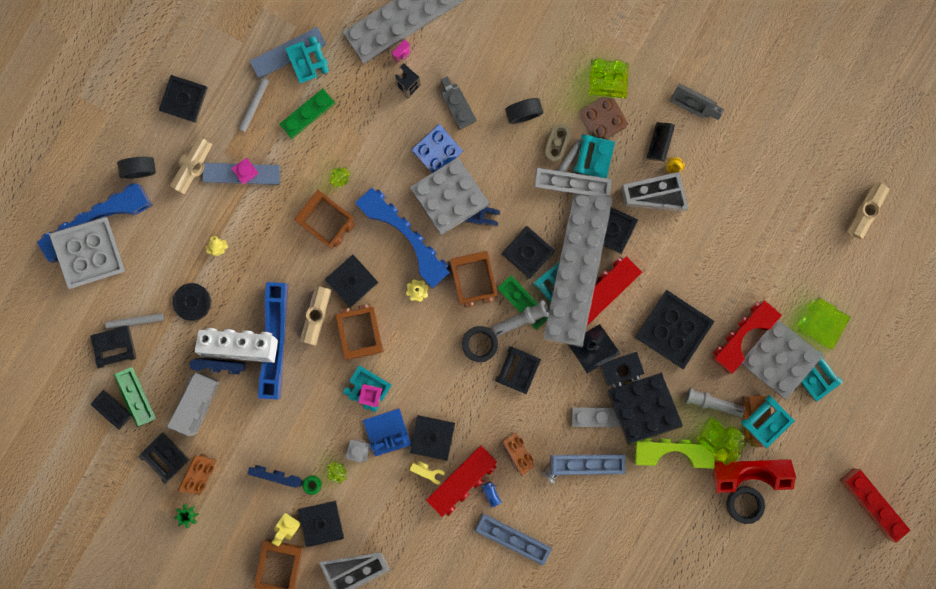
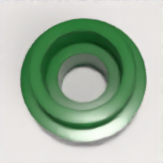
(307, 489)

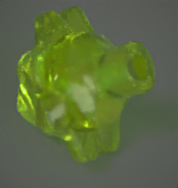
(339, 176)
(337, 472)

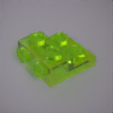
(608, 78)
(823, 323)
(722, 442)

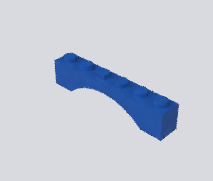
(130, 201)
(376, 208)
(275, 323)

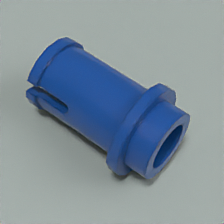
(491, 494)

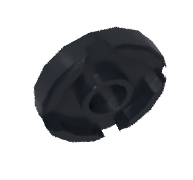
(192, 302)

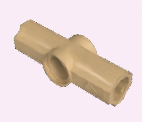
(191, 164)
(873, 200)
(318, 302)

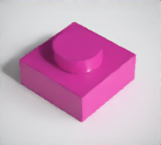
(401, 51)
(245, 171)
(370, 395)

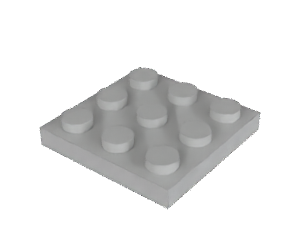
(449, 196)
(87, 252)
(781, 359)

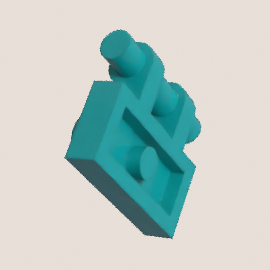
(301, 61)
(364, 376)

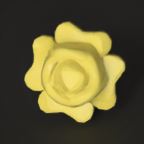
(216, 246)
(417, 290)

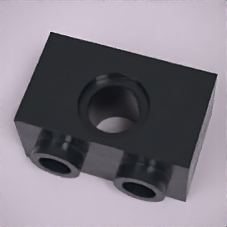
(632, 364)

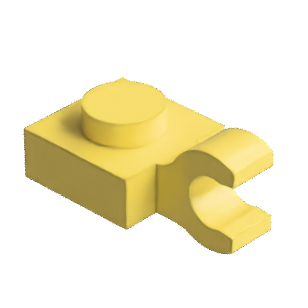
(422, 469)
(285, 529)

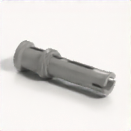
(529, 315)
(705, 400)

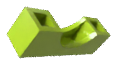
(649, 452)

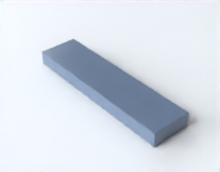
(278, 56)
(224, 174)
(587, 464)
(513, 539)

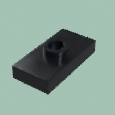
(660, 141)
(111, 409)

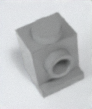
(358, 450)

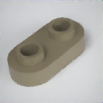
(557, 143)

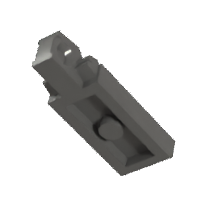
(696, 102)
(457, 104)

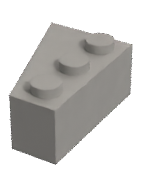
(656, 193)
(193, 404)
(354, 571)

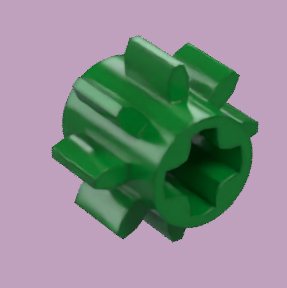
(180, 516)

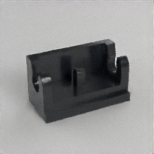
(410, 81)

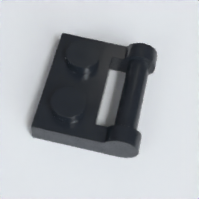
(110, 341)
(524, 372)
(168, 453)

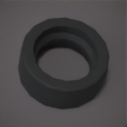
(524, 110)
(136, 167)
(494, 343)
(746, 519)

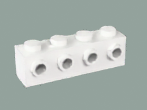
(236, 346)

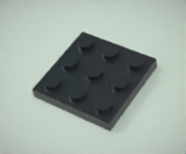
(674, 329)
(644, 408)

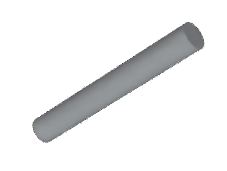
(253, 105)
(570, 156)
(134, 321)

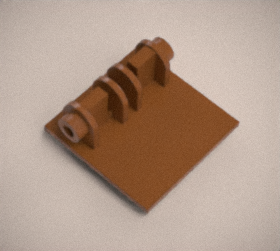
(604, 117)
(521, 458)
(197, 474)

